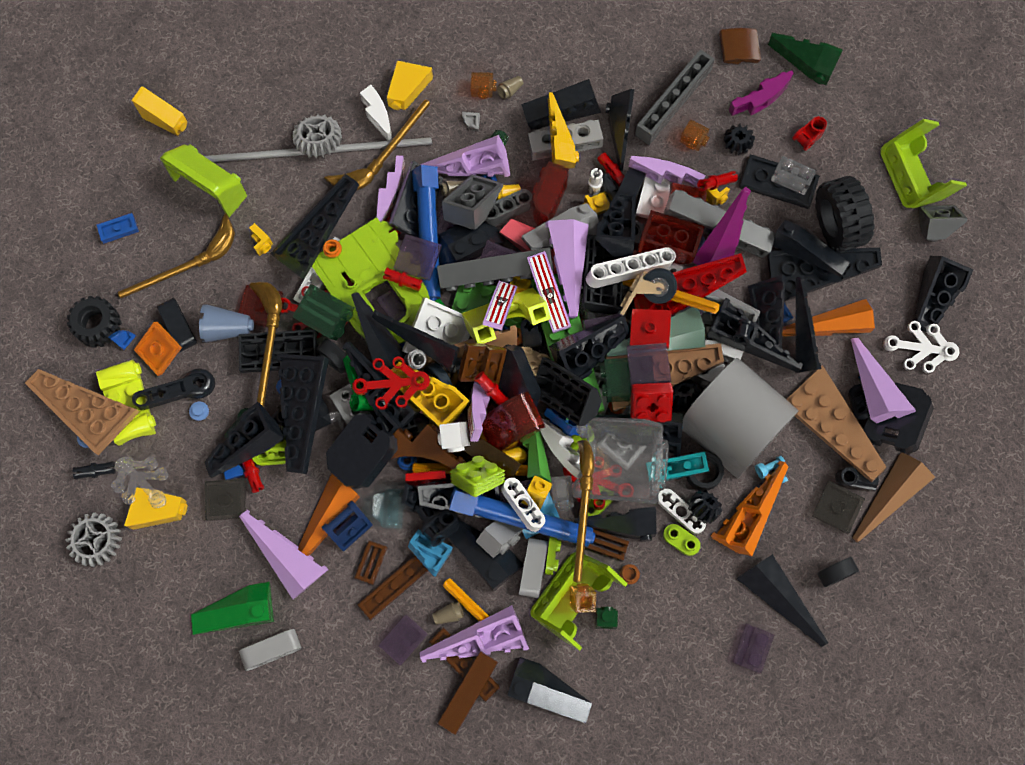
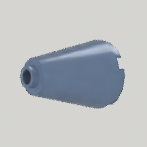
(222, 324)

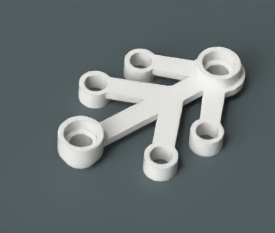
(925, 347)

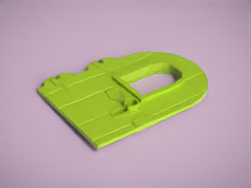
(364, 260)

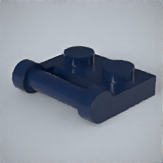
(350, 530)

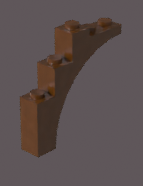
(424, 446)

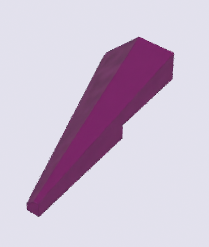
(726, 234)

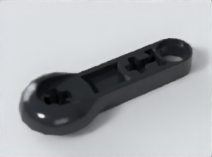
(178, 389)

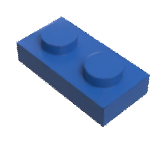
(117, 228)
(557, 419)

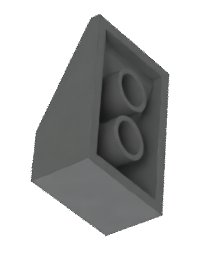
(471, 201)

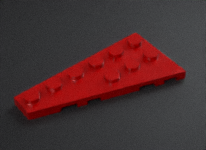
(698, 281)

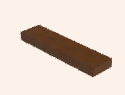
(392, 587)
(463, 665)
(468, 692)

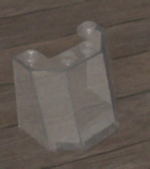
(627, 459)

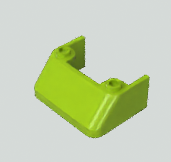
(907, 171)
(206, 175)
(553, 605)

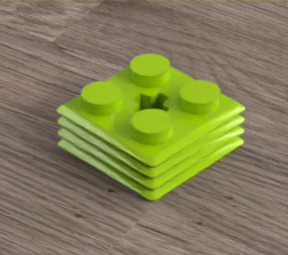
(477, 476)

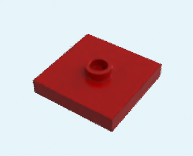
(650, 327)
(425, 477)

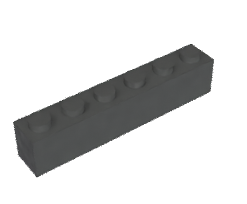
(674, 97)
(752, 239)
(488, 269)

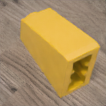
(407, 84)
(159, 112)
(143, 515)

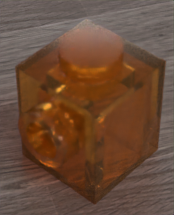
(482, 85)
(695, 135)
(582, 598)

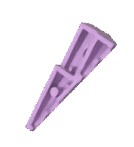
(480, 158)
(569, 245)
(881, 393)
(291, 566)
(492, 634)

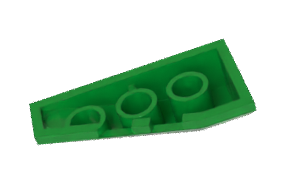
(241, 609)

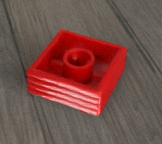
(652, 401)

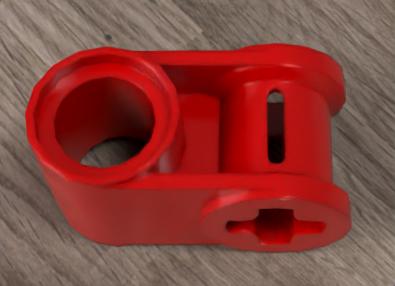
(808, 134)

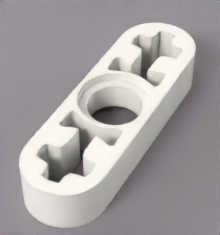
(519, 489)
(667, 504)

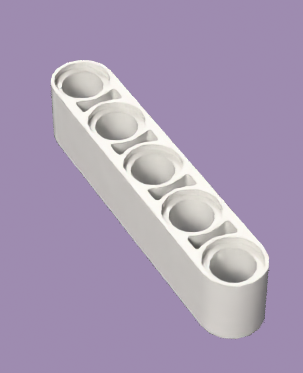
(624, 273)

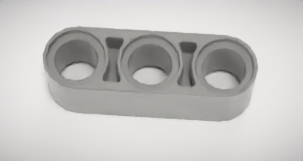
(533, 568)
(270, 649)

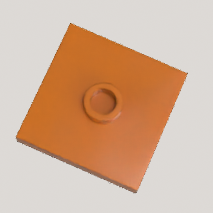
(157, 348)

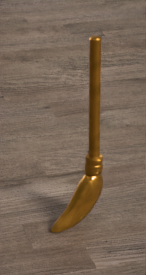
(366, 175)
(216, 249)
(273, 305)
(586, 485)

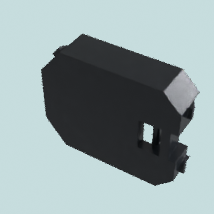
(517, 375)
(910, 427)
(356, 458)

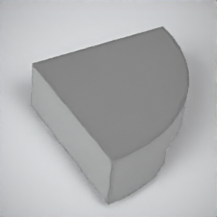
(471, 120)

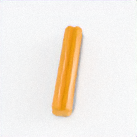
(465, 600)

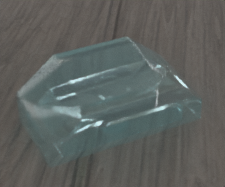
(388, 508)

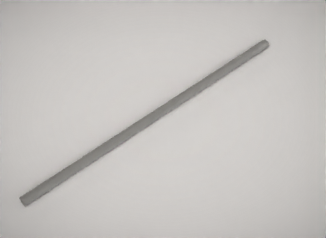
(294, 152)

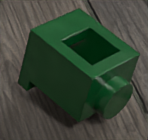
(606, 618)

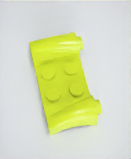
(120, 384)

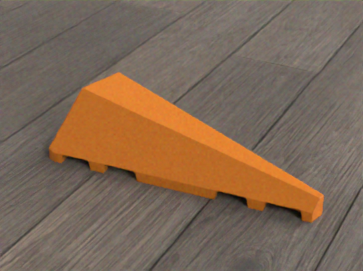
(851, 318)
(332, 503)
(746, 525)

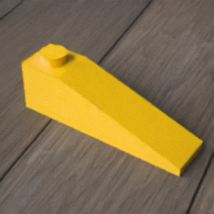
(561, 141)
(439, 402)

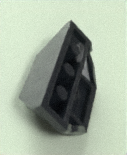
(466, 244)

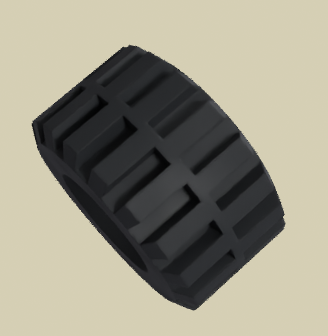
(84, 311)

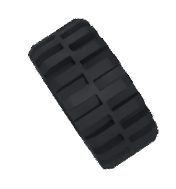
(844, 213)

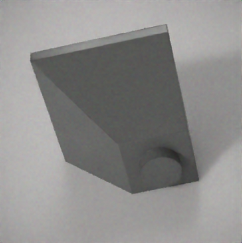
(940, 221)

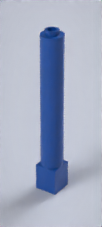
(425, 183)
(504, 513)

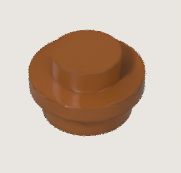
(630, 574)

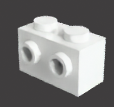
(454, 436)

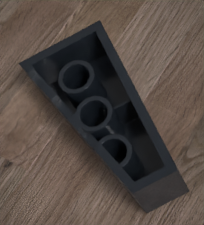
(573, 101)

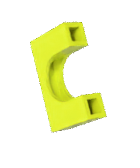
(524, 304)

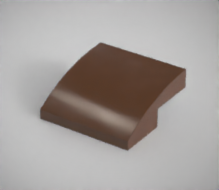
(740, 45)
(481, 358)

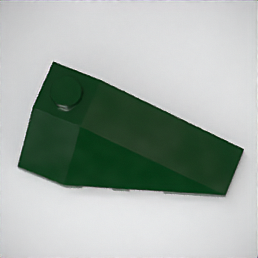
(813, 60)

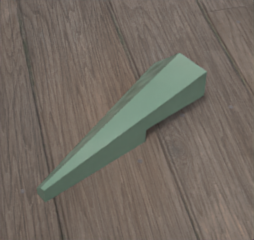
(685, 333)

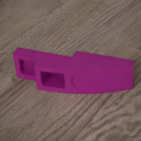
(767, 93)

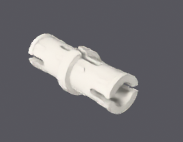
(595, 181)

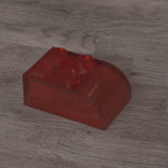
(549, 192)
(671, 232)
(512, 422)

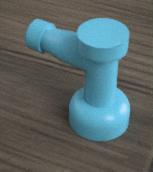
(762, 470)

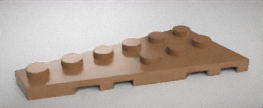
(685, 365)
(85, 412)
(831, 419)

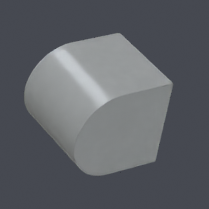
(737, 417)

